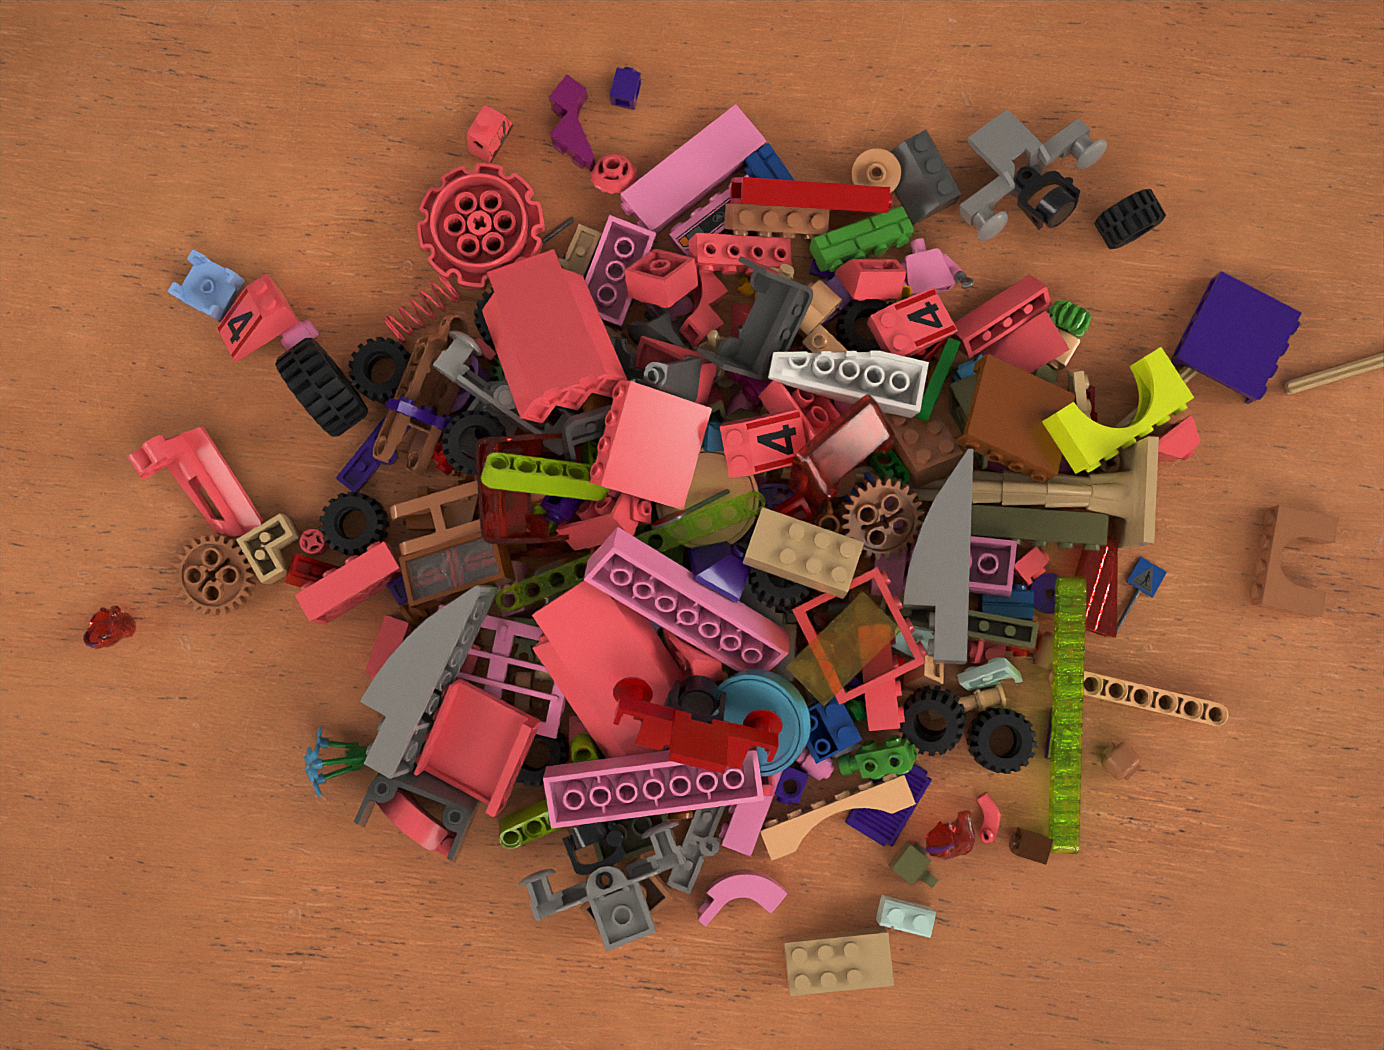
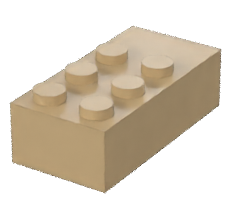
(803, 553)
(838, 961)

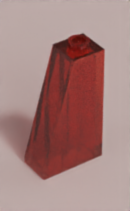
(1101, 577)

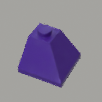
(720, 568)

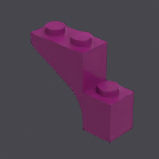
(568, 134)

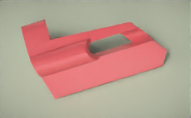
(198, 463)

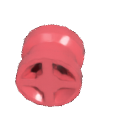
(309, 539)

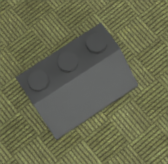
(925, 180)

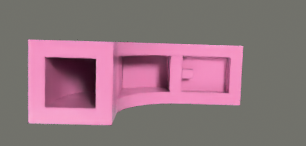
(741, 884)

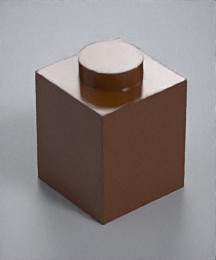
(1031, 845)

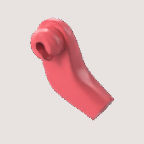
(991, 818)

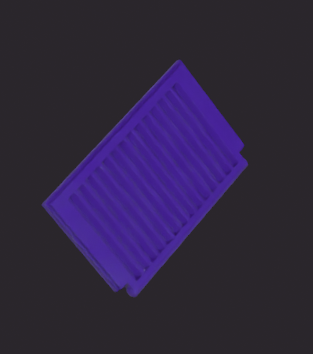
(884, 826)

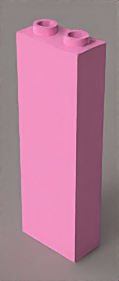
(692, 171)

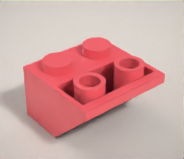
(872, 278)

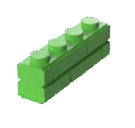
(861, 239)

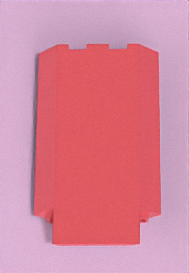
(549, 337)
(590, 647)

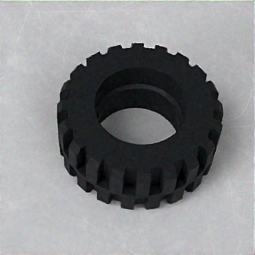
(321, 387)

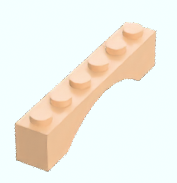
(785, 835)

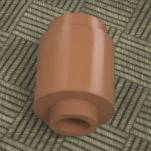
(1044, 651)

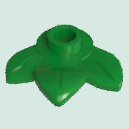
(856, 709)

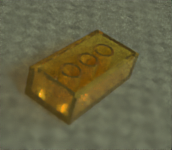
(843, 648)

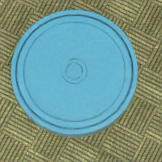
(767, 690)

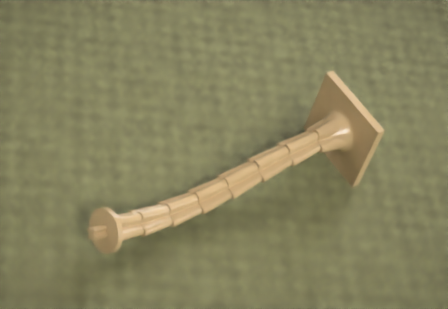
(1124, 493)

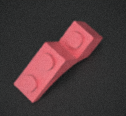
(703, 318)

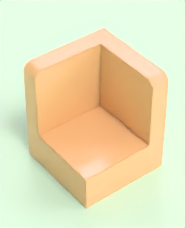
(925, 675)

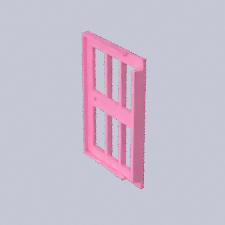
(499, 663)

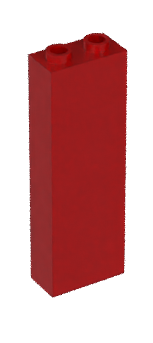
(810, 195)

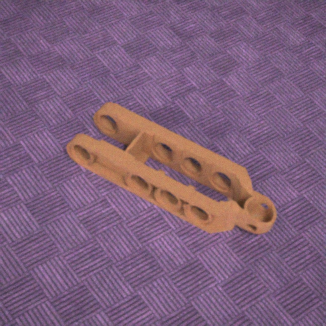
(410, 384)
(435, 503)

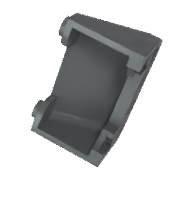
(675, 378)

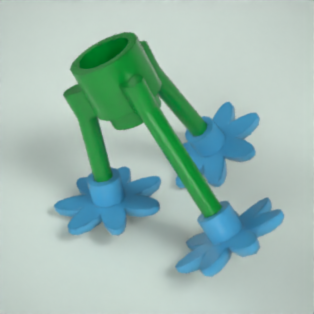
(353, 758)

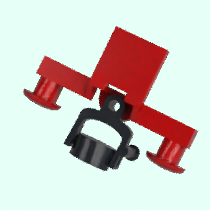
(689, 726)

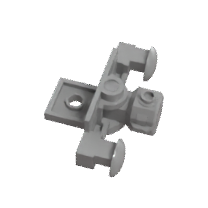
(491, 396)

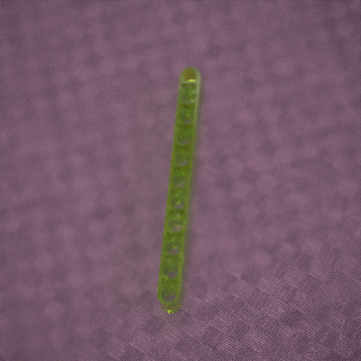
(694, 533)
(1067, 714)

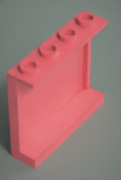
(650, 444)
(477, 744)

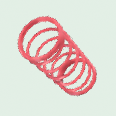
(455, 297)

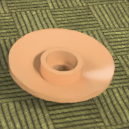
(877, 157)

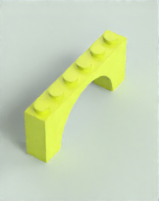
(1087, 442)

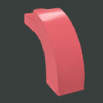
(417, 822)

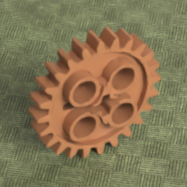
(874, 496)
(200, 558)

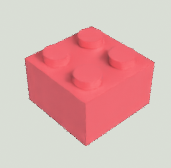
(661, 278)

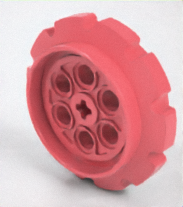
(444, 210)

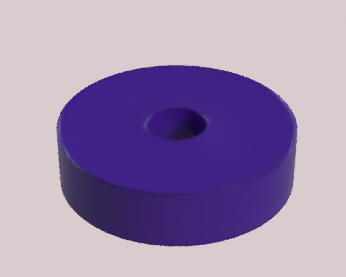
(1039, 587)

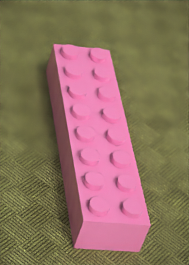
(685, 606)
(644, 787)

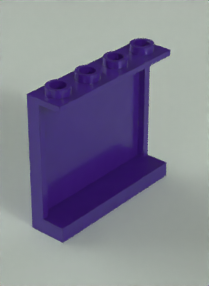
(1237, 336)

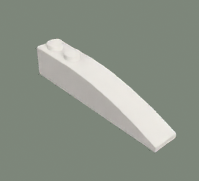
(848, 376)

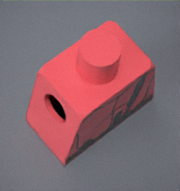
(490, 131)

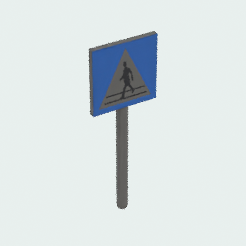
(1146, 579)

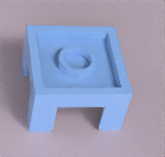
(208, 287)

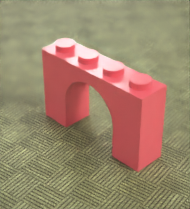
(393, 633)

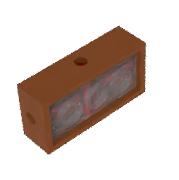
(454, 568)

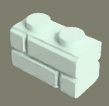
(905, 916)

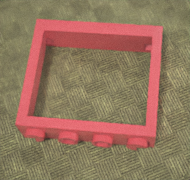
(894, 604)

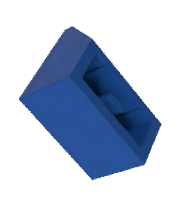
(830, 730)

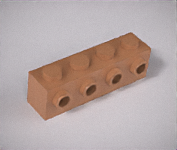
(776, 219)

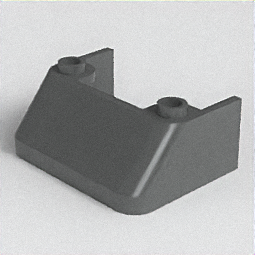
(769, 325)
(582, 429)
(456, 816)

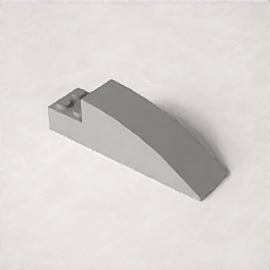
(942, 566)
(415, 676)

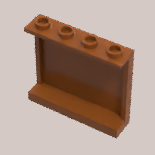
(1009, 416)

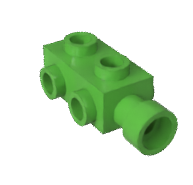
(880, 756)

